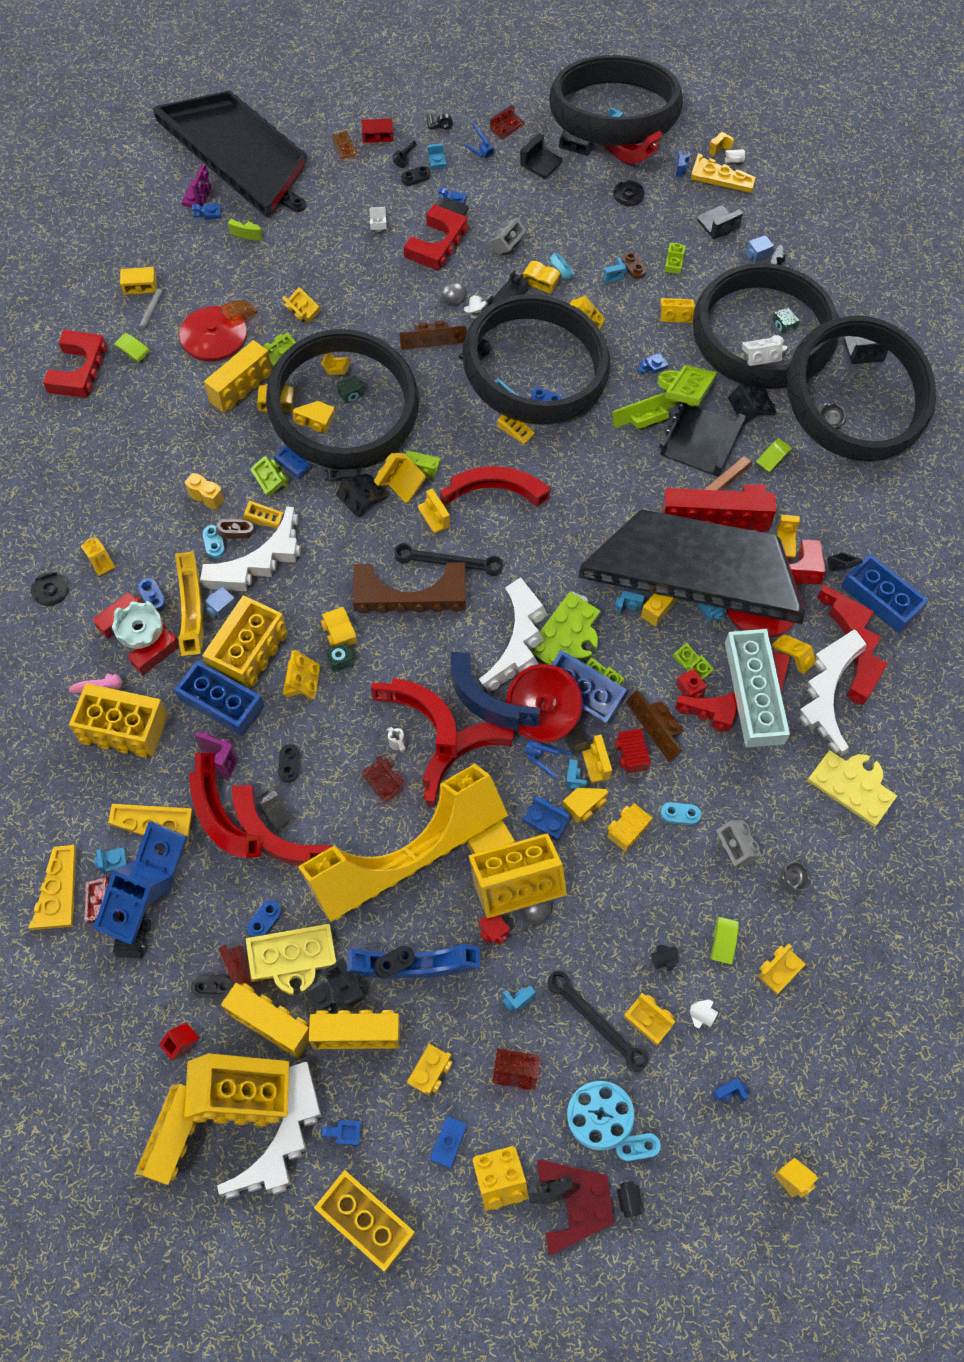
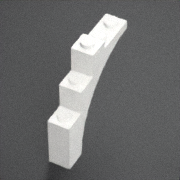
(238, 573)
(524, 638)
(820, 712)
(288, 1142)

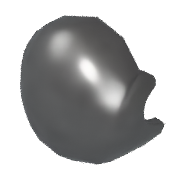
(453, 293)
(833, 414)
(800, 872)
(536, 913)

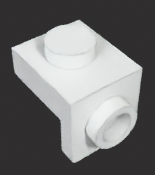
(378, 218)

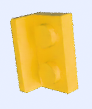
(677, 310)
(434, 512)
(597, 761)
(781, 969)
(429, 1070)

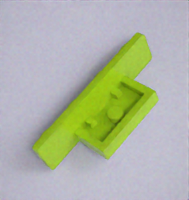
(643, 412)

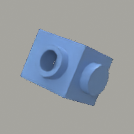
(759, 249)
(220, 603)

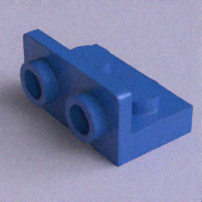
(547, 817)

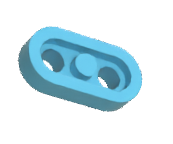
(560, 264)
(213, 540)
(681, 813)
(637, 1147)

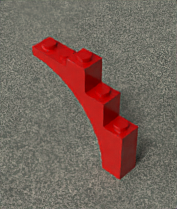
(723, 708)

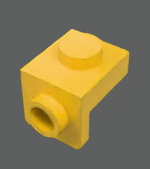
(722, 140)
(335, 366)

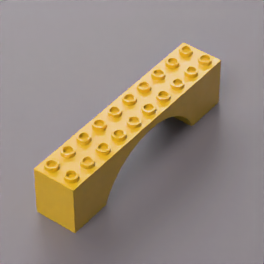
(464, 809)

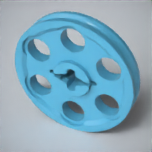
(604, 1125)

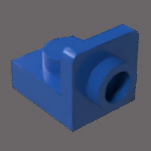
(726, 1091)

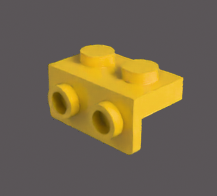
(302, 305)
(650, 1018)

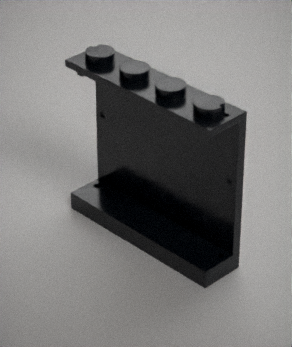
(701, 438)

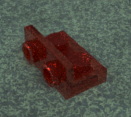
(505, 123)
(383, 779)
(93, 898)
(237, 964)
(516, 1069)

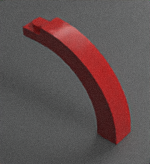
(637, 152)
(496, 477)
(427, 703)
(467, 740)
(212, 815)
(272, 845)

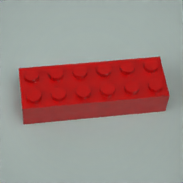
(720, 507)

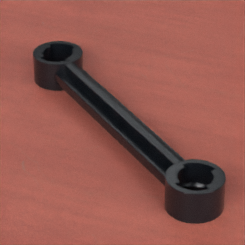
(439, 558)
(597, 1021)

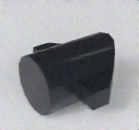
(665, 957)

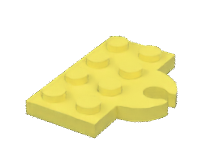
(853, 785)
(291, 956)

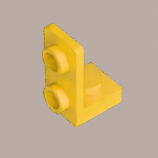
(787, 533)
(98, 556)

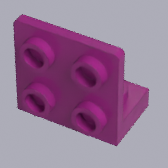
(198, 189)
(225, 754)

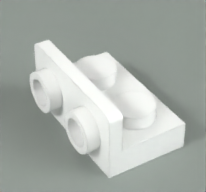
(763, 351)

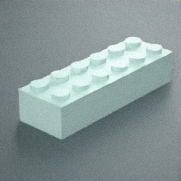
(756, 688)

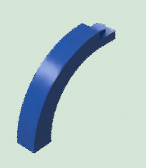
(425, 964)

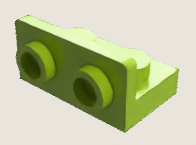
(278, 347)
(426, 463)
(269, 475)

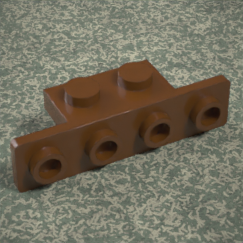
(432, 335)
(657, 723)

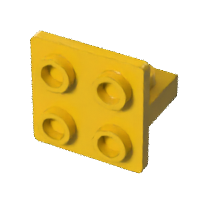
(301, 676)

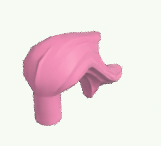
(110, 681)

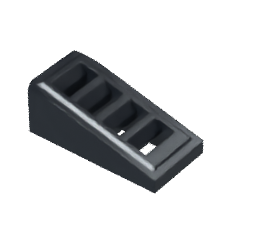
(843, 561)

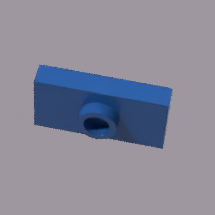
(292, 462)
(448, 1142)

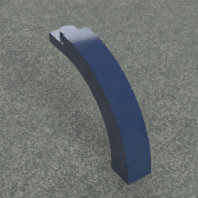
(484, 705)

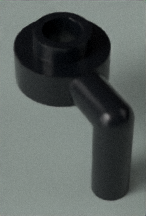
(443, 121)
(400, 158)
(483, 349)

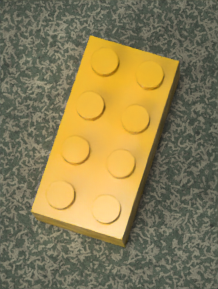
(238, 376)
(266, 1019)
(355, 1030)
(167, 1139)
(365, 1221)

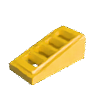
(506, 427)
(255, 519)

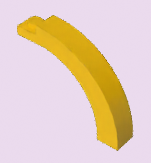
(191, 604)

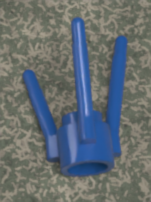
(485, 148)
(536, 749)

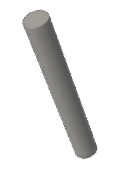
(150, 309)

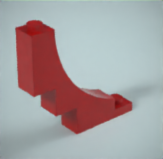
(852, 616)

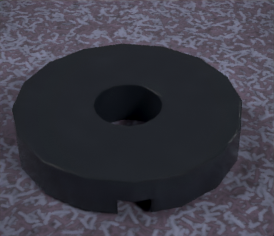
(628, 199)
(51, 598)

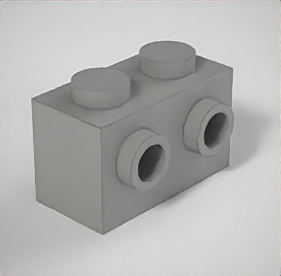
(507, 236)
(739, 842)

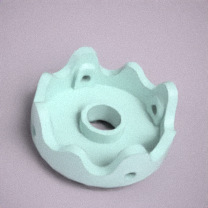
(136, 614)

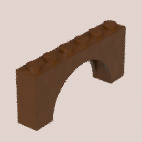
(372, 595)

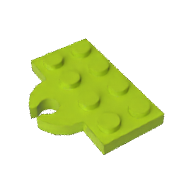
(687, 385)
(568, 630)

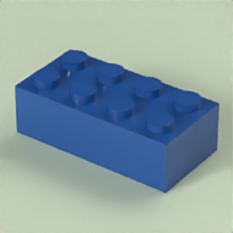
(884, 593)
(599, 694)
(219, 697)

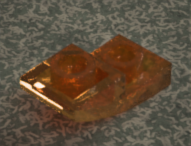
(343, 144)
(238, 309)

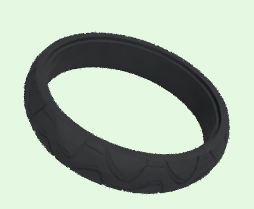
(615, 69)
(761, 276)
(553, 311)
(892, 339)
(342, 341)

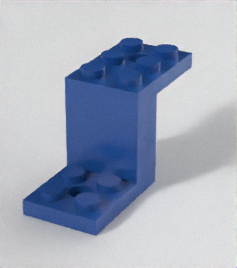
(140, 882)

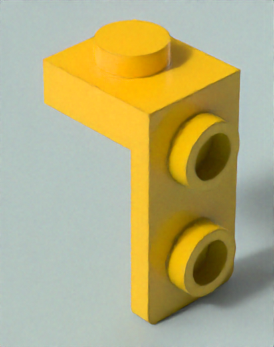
(802, 652)

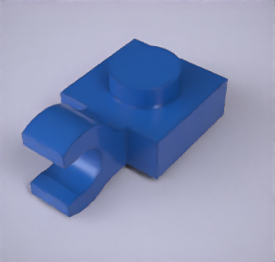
(682, 163)
(454, 195)
(209, 211)
(653, 363)
(346, 1133)

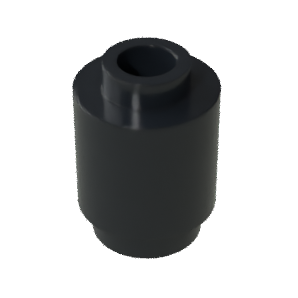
(630, 1199)

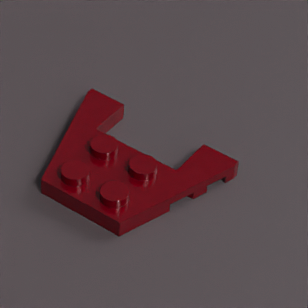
(587, 1209)

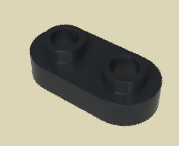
(416, 175)
(293, 201)
(289, 762)
(395, 962)
(213, 986)

